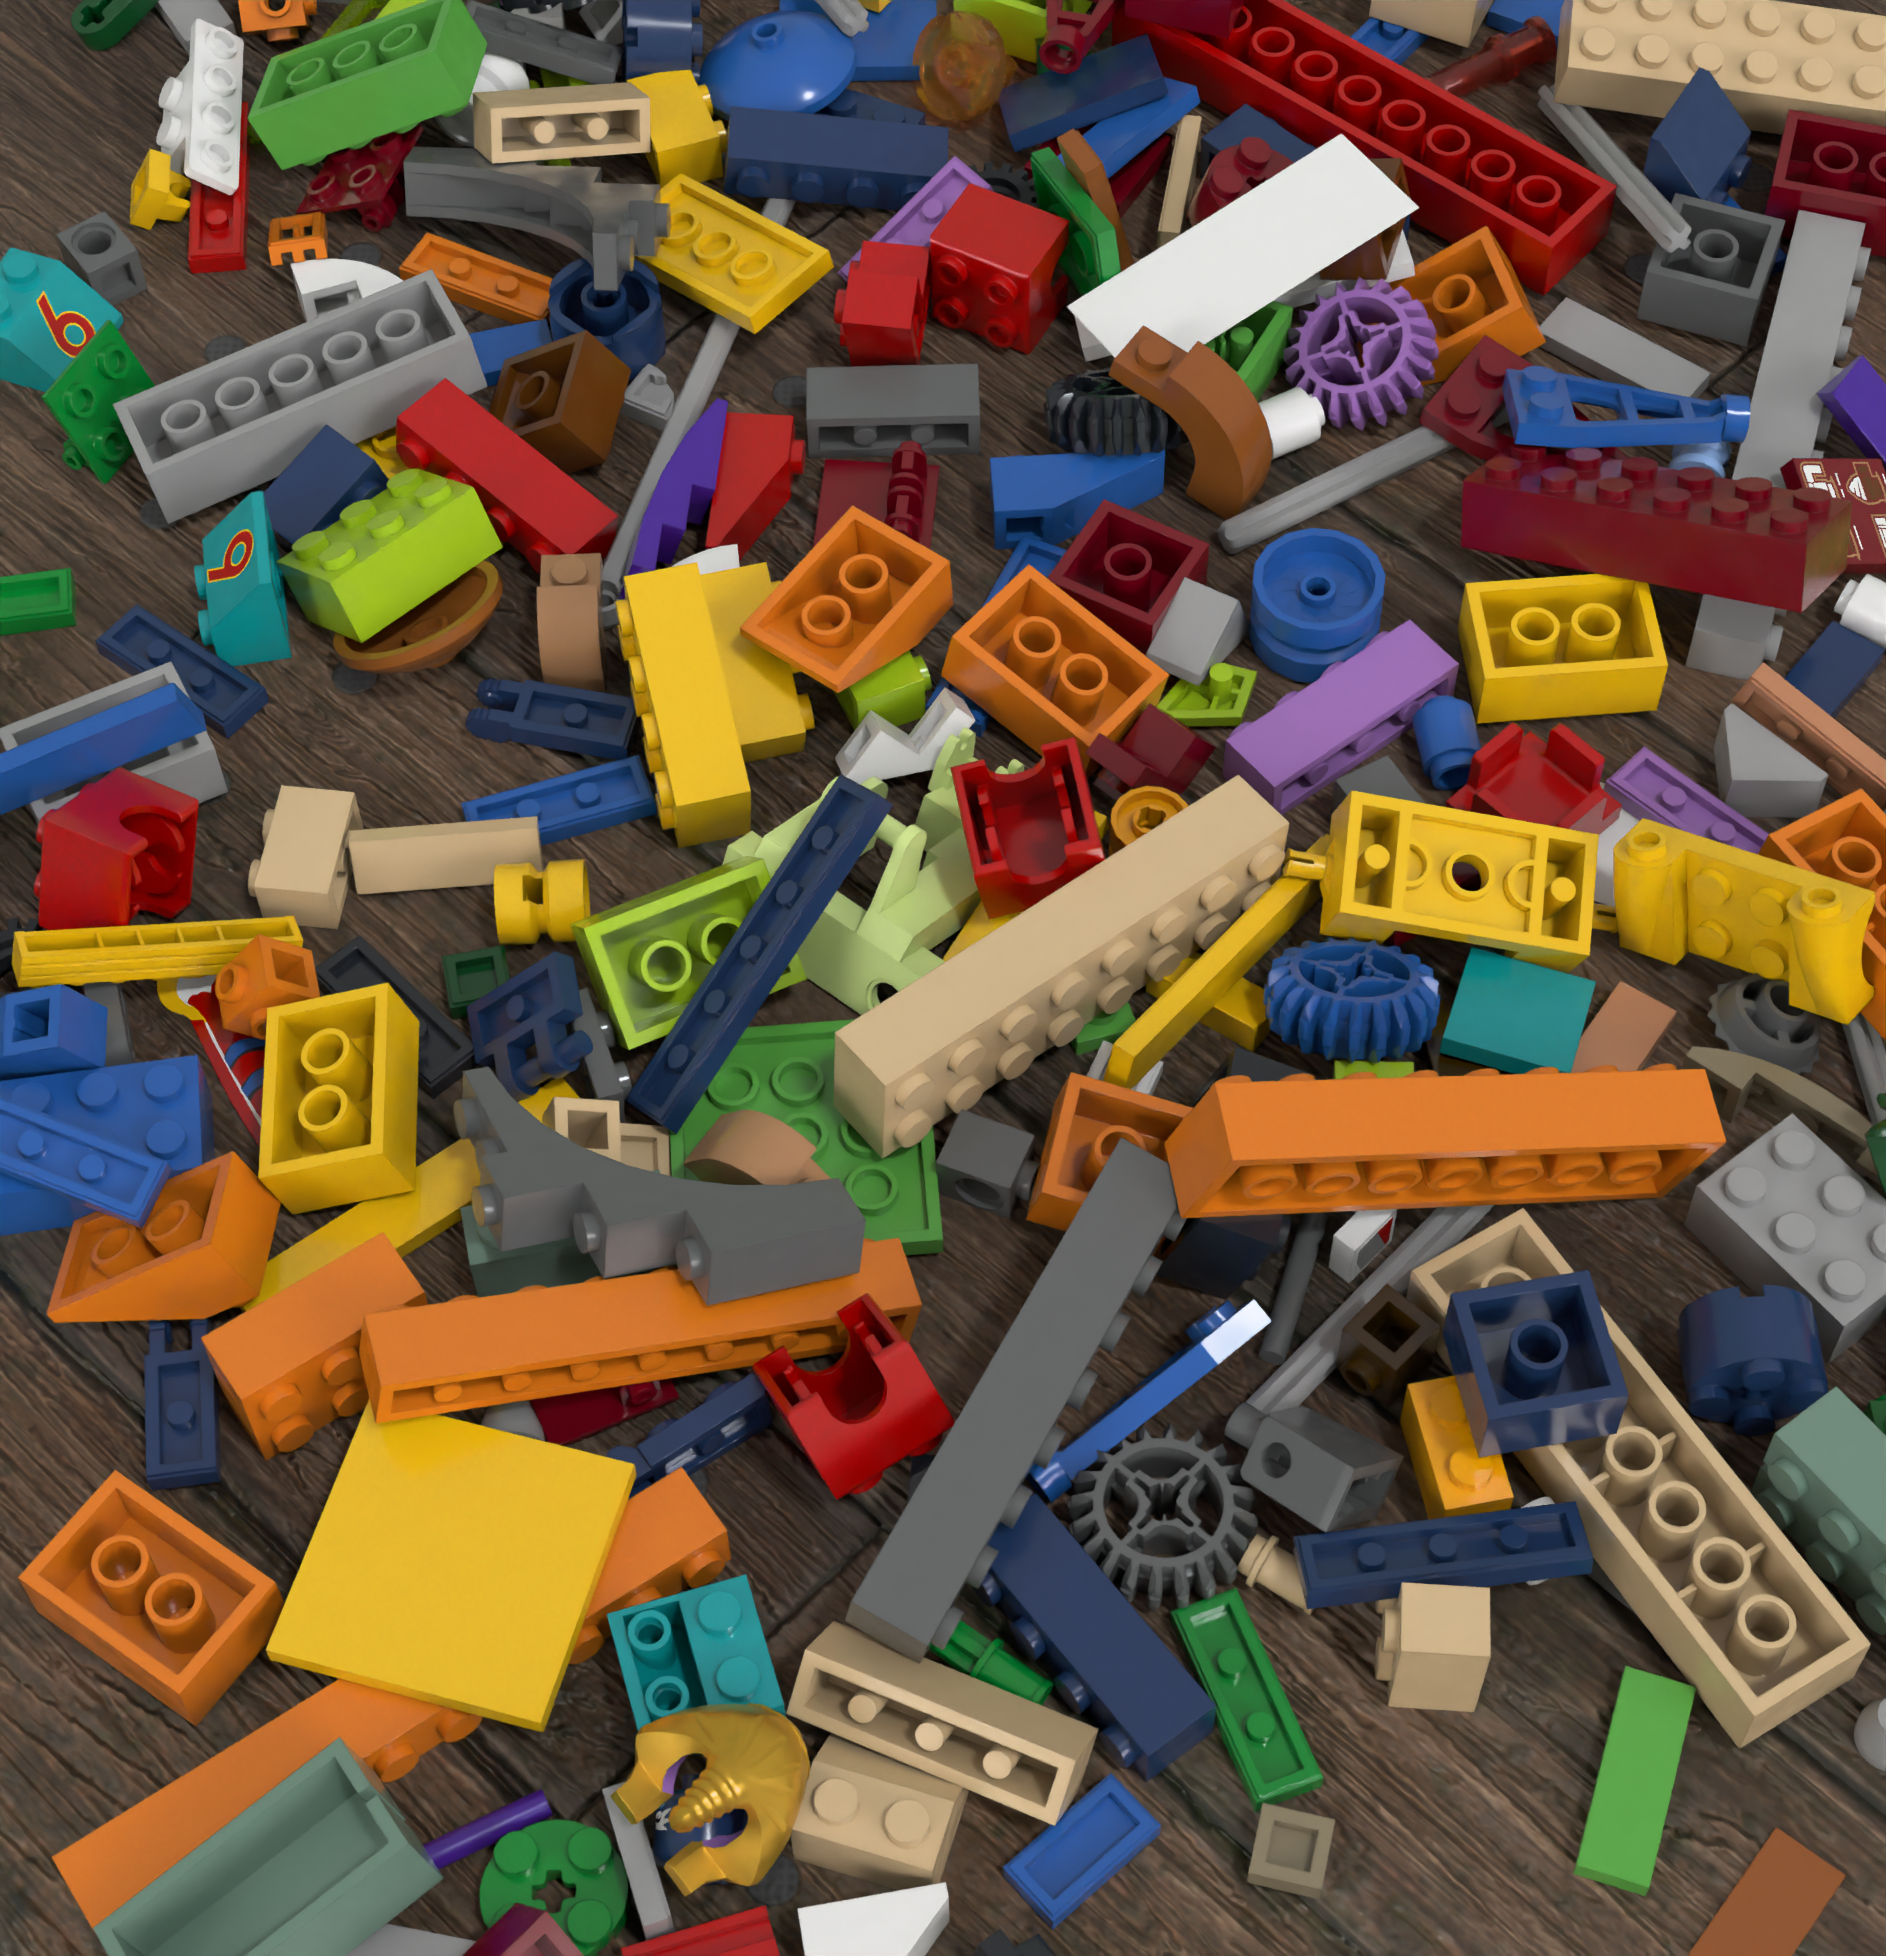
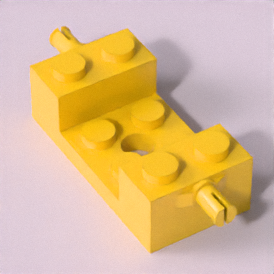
(1394, 872)

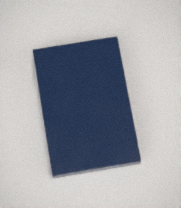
(1098, 89)

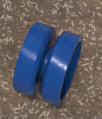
(1314, 602)

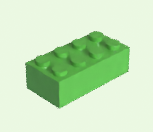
(368, 82)

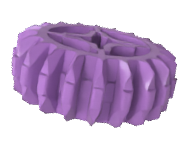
(1393, 355)

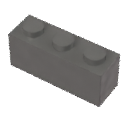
(879, 407)

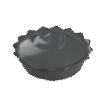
(1759, 1022)

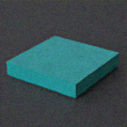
(1516, 1014)

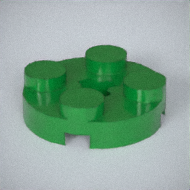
(565, 1852)

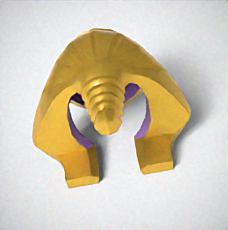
(751, 1765)

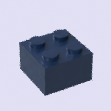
(1534, 1363)

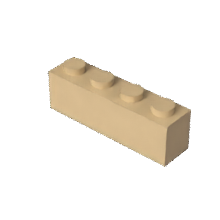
(942, 1722)

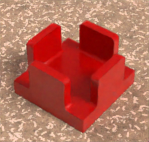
(1539, 781)

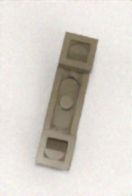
(1777, 1093)

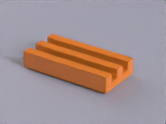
(300, 242)

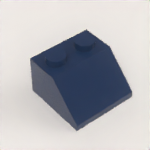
(1699, 145)

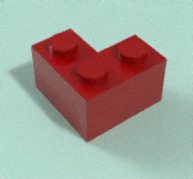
(885, 305)

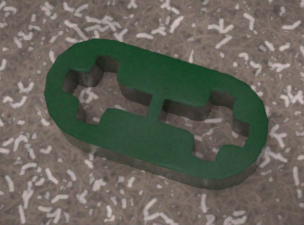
(115, 20)

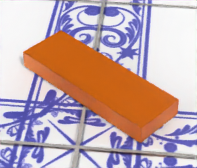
(481, 280)

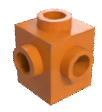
(279, 25)
(260, 978)

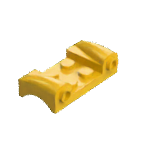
(1745, 912)

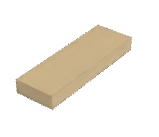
(1180, 179)
(441, 854)

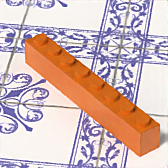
(608, 1335)

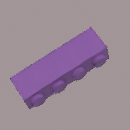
(1339, 717)

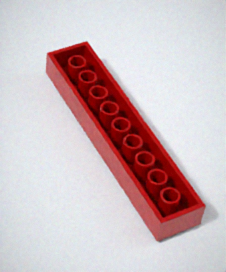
(1455, 157)

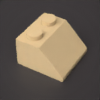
(876, 1817)

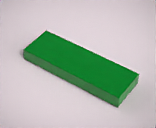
(1248, 1699)

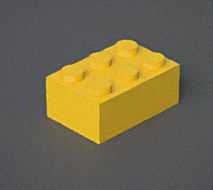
(1561, 647)
(339, 1099)

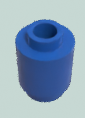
(1446, 740)

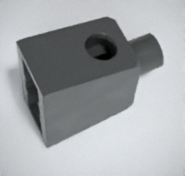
(1313, 1464)

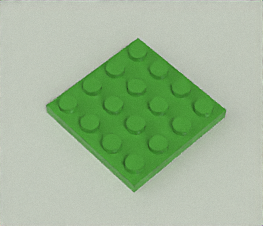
(791, 1078)

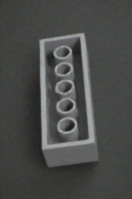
(262, 405)

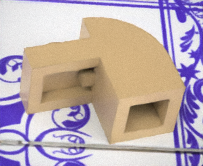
(598, 1128)

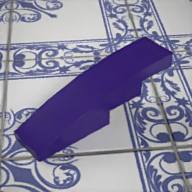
(680, 493)

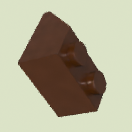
(563, 399)

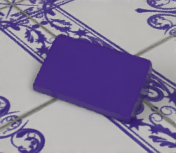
(1859, 405)

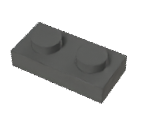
(599, 1074)

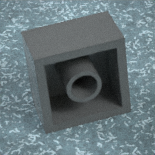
(1721, 275)

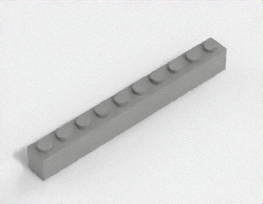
(1787, 413)

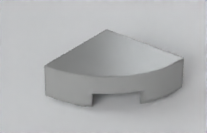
(649, 398)

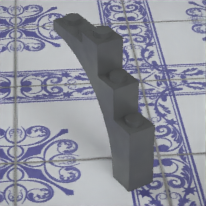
(561, 203)
(634, 1220)

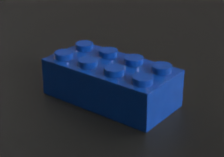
(144, 1105)

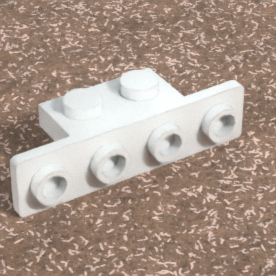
(205, 109)

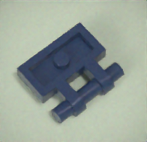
(530, 1012)

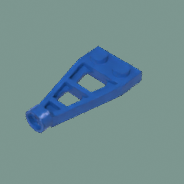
(1544, 415)
(1212, 1340)

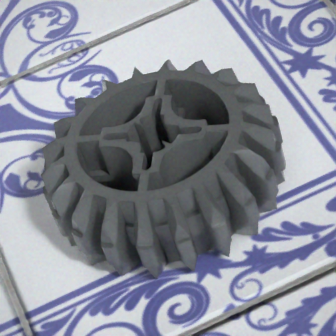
(1188, 1472)

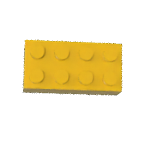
(683, 706)

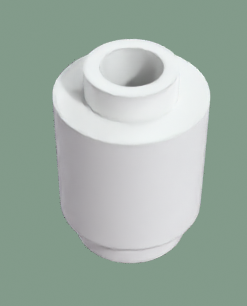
(1292, 420)
(1864, 609)

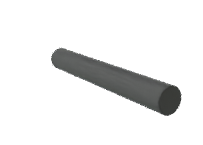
(1293, 1287)

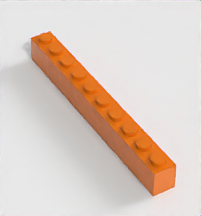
(660, 1548)

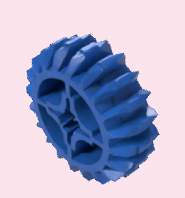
(1351, 999)

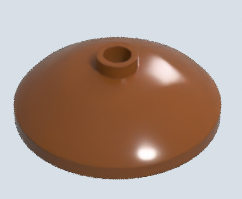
(430, 631)

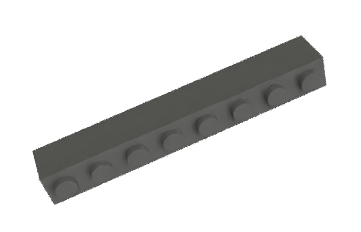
(1017, 1404)

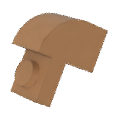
(572, 621)
(753, 1150)

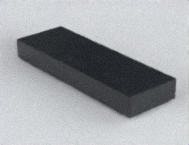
(442, 1046)

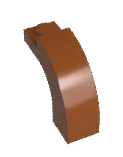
(1213, 410)

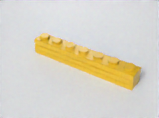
(139, 950)

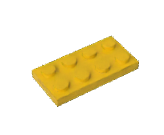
(732, 256)

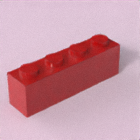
(520, 489)

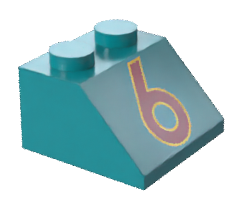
(45, 318)
(243, 588)

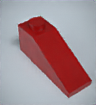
(753, 477)

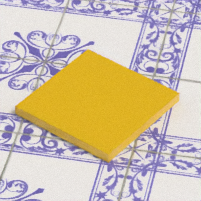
(454, 1566)

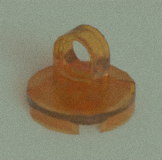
(961, 66)

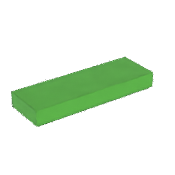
(1635, 1781)

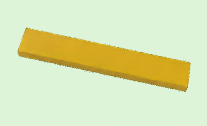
(1211, 976)
(406, 1218)

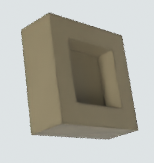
(1291, 1851)

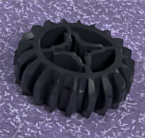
(1106, 418)

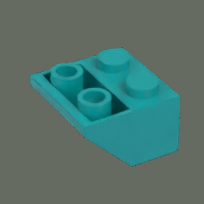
(694, 1652)

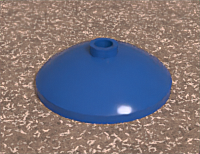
(779, 64)

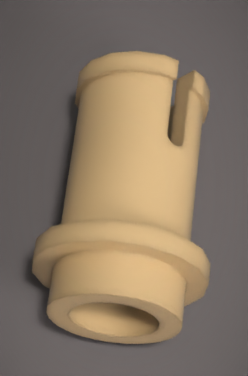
(1273, 1569)

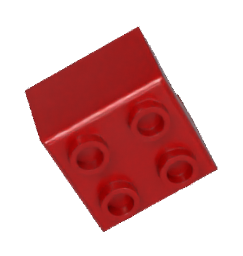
(996, 268)
(1028, 827)
(116, 853)
(864, 1407)

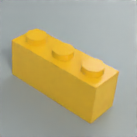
(759, 685)

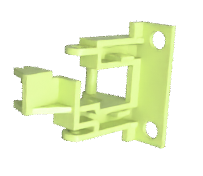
(912, 908)

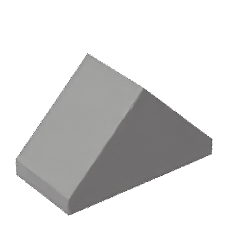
(1197, 632)
(1761, 772)

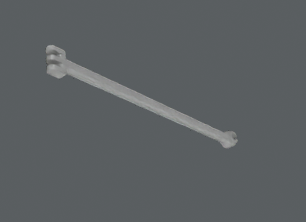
(683, 416)

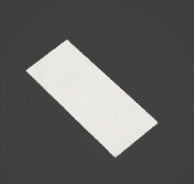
(1248, 251)

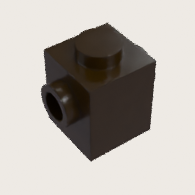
(1386, 1346)

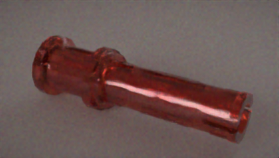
(1499, 58)

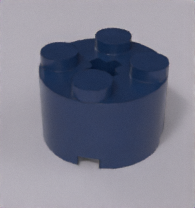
(660, 37)
(622, 320)
(1751, 1357)

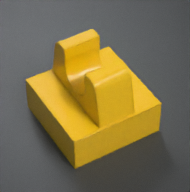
(158, 192)

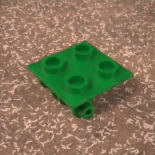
(85, 399)

